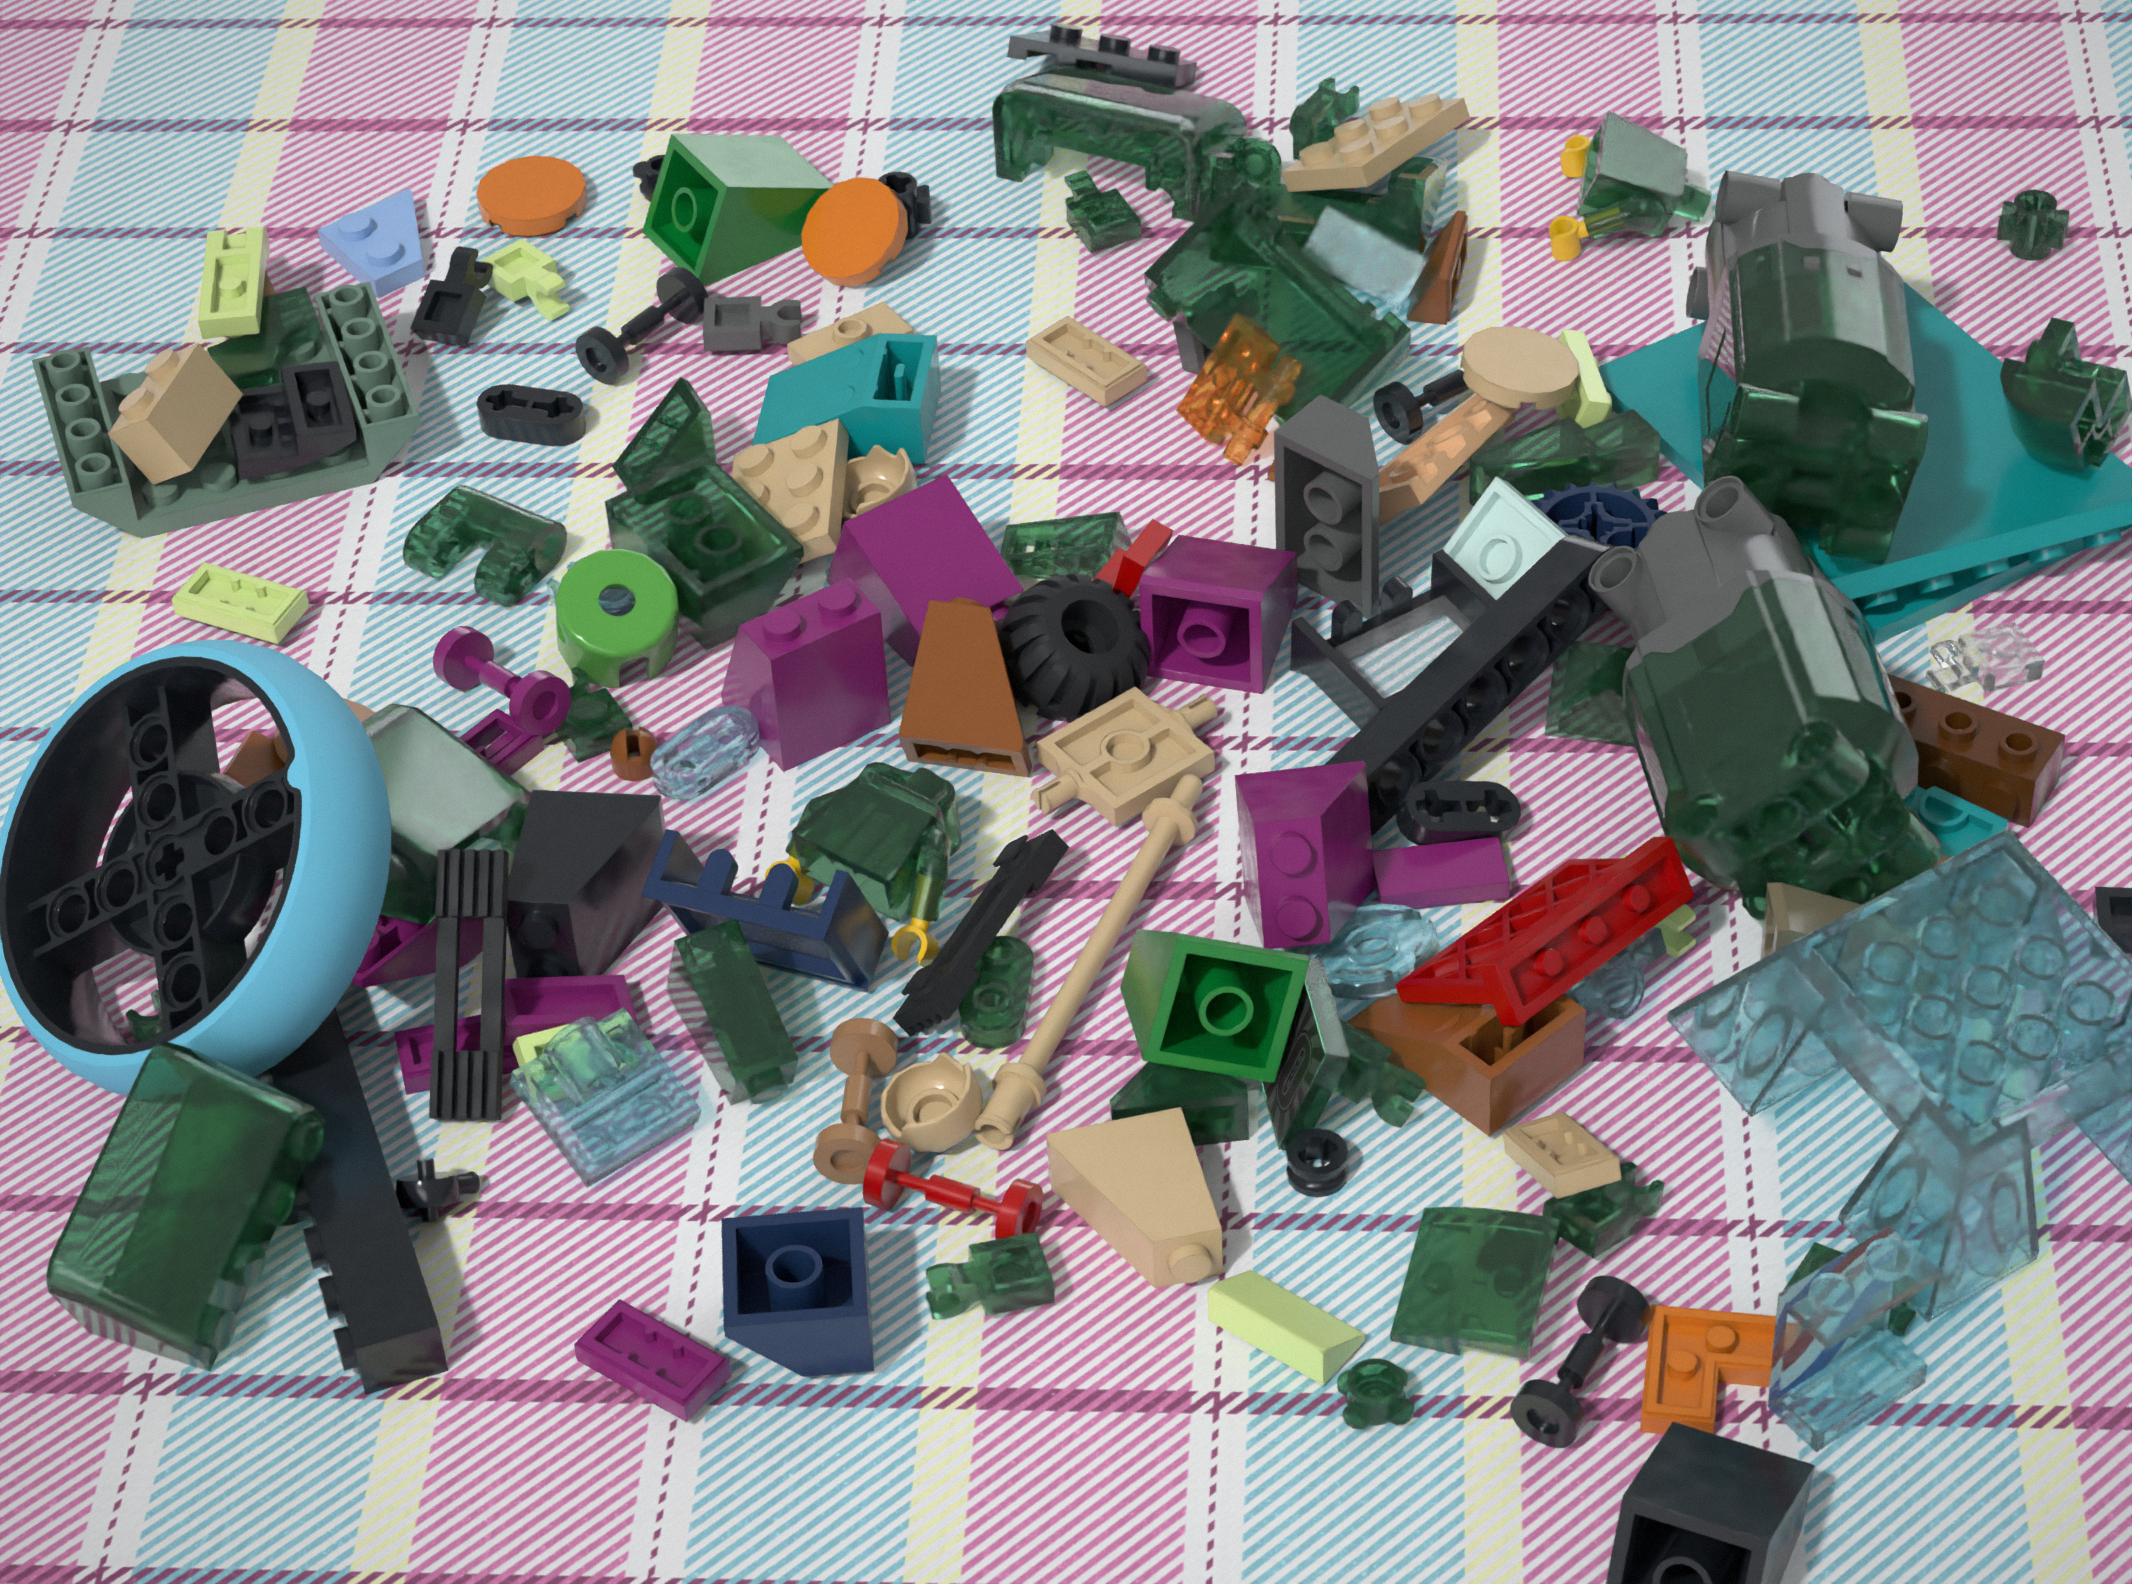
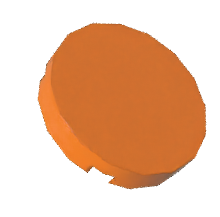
(531, 195)
(854, 231)

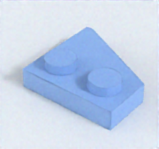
(378, 243)

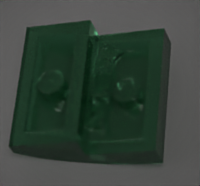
(1476, 1280)

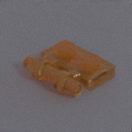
(1228, 382)

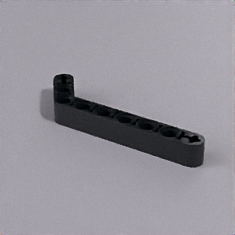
(1477, 675)

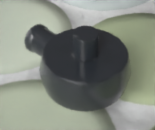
(433, 1189)

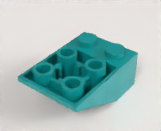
(877, 387)

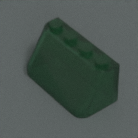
(182, 1206)

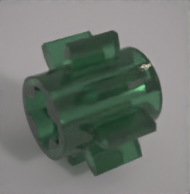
(2032, 225)

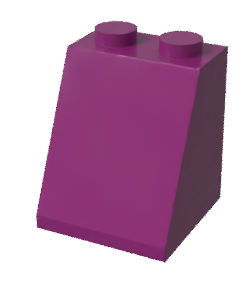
(919, 552)
(1217, 612)
(811, 674)
(1304, 850)

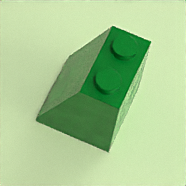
(730, 202)
(1211, 1002)

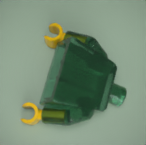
(1626, 185)
(889, 844)

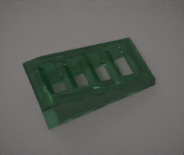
(1081, 543)

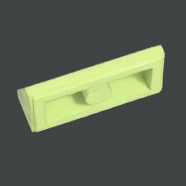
(1282, 1325)

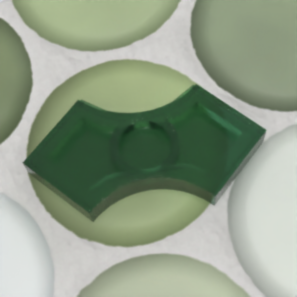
(255, 359)

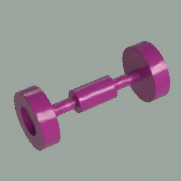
(536, 701)

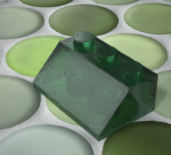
(711, 541)

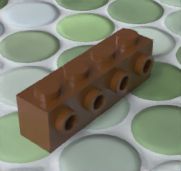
(1981, 752)

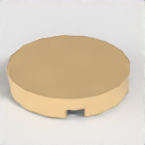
(1519, 366)

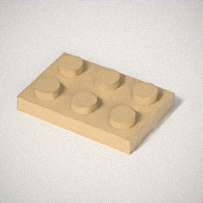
(1375, 144)
(800, 483)

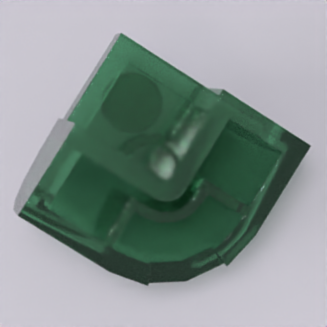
(2062, 405)

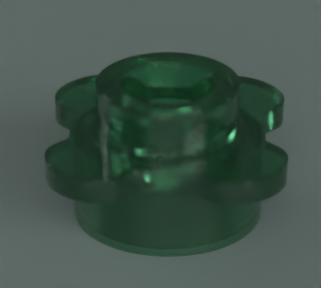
(1375, 1379)

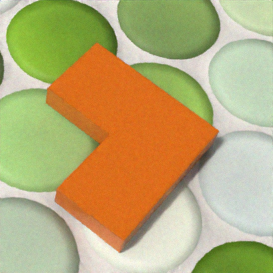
(1691, 1354)

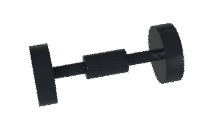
(605, 355)
(1400, 410)
(1549, 1410)

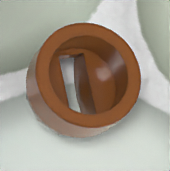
(625, 742)

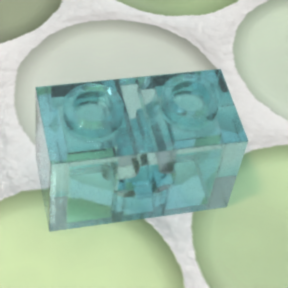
(1366, 257)

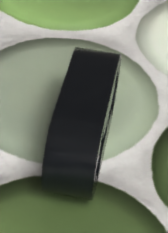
(531, 415)
(1457, 807)

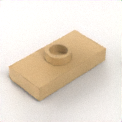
(846, 331)
(1086, 361)
(1561, 1155)

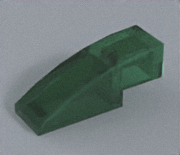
(1564, 452)

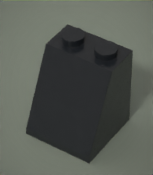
(581, 880)
(1709, 1513)

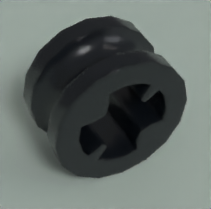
(1315, 1180)

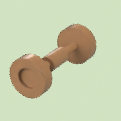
(864, 1052)

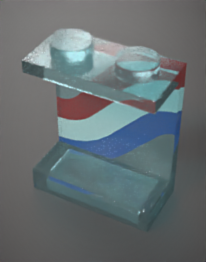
(1833, 1340)

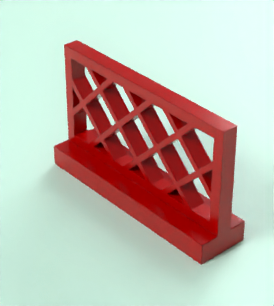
(1554, 933)

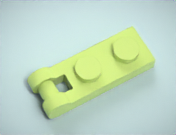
(233, 283)

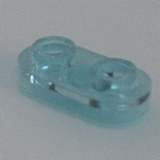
(705, 752)

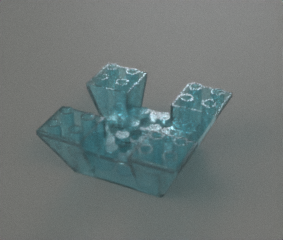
(1975, 1023)

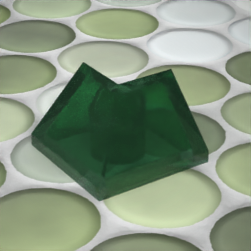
(1589, 694)

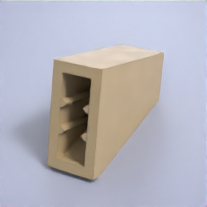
(1141, 1194)

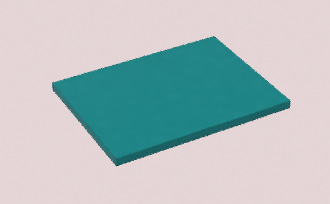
(1966, 488)

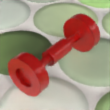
(889, 1175)

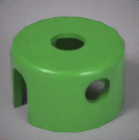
(602, 641)

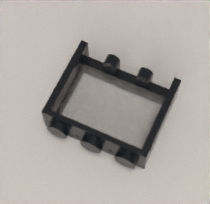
(1377, 658)

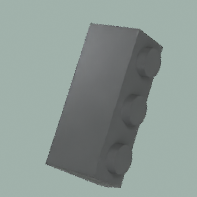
(1330, 502)

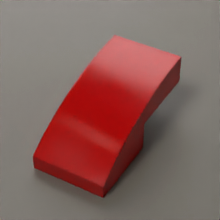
(1127, 567)

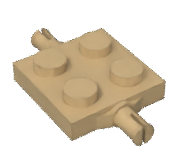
(1124, 755)

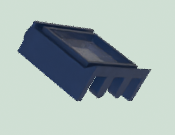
(828, 946)

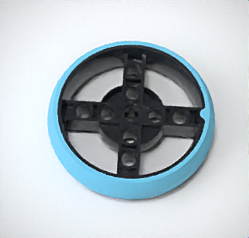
(192, 862)

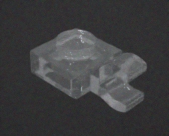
(1991, 657)

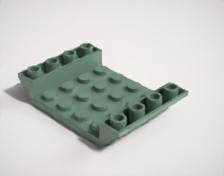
(113, 488)

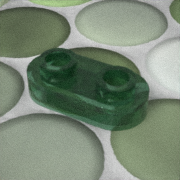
(999, 1001)

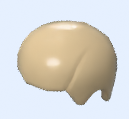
(876, 480)
(932, 1104)

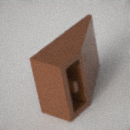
(1474, 1061)

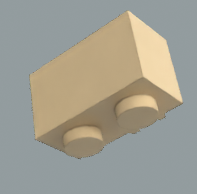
(174, 413)

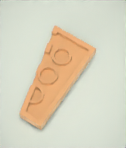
(1437, 454)

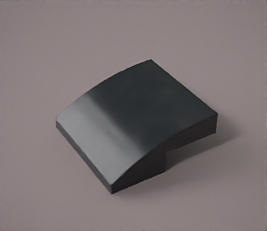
(291, 422)

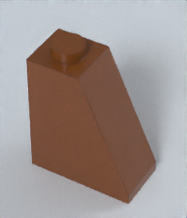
(962, 695)

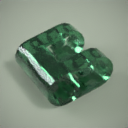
(518, 543)

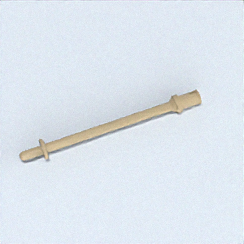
(1020, 1085)

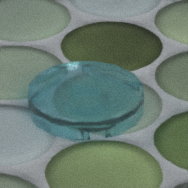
(1376, 951)

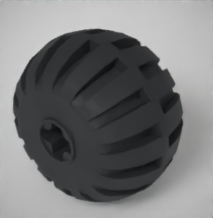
(1073, 646)

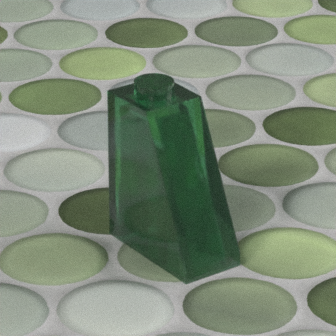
(731, 1014)

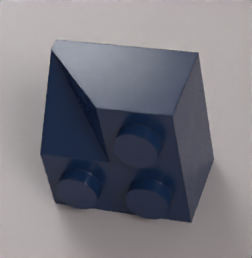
(800, 1289)

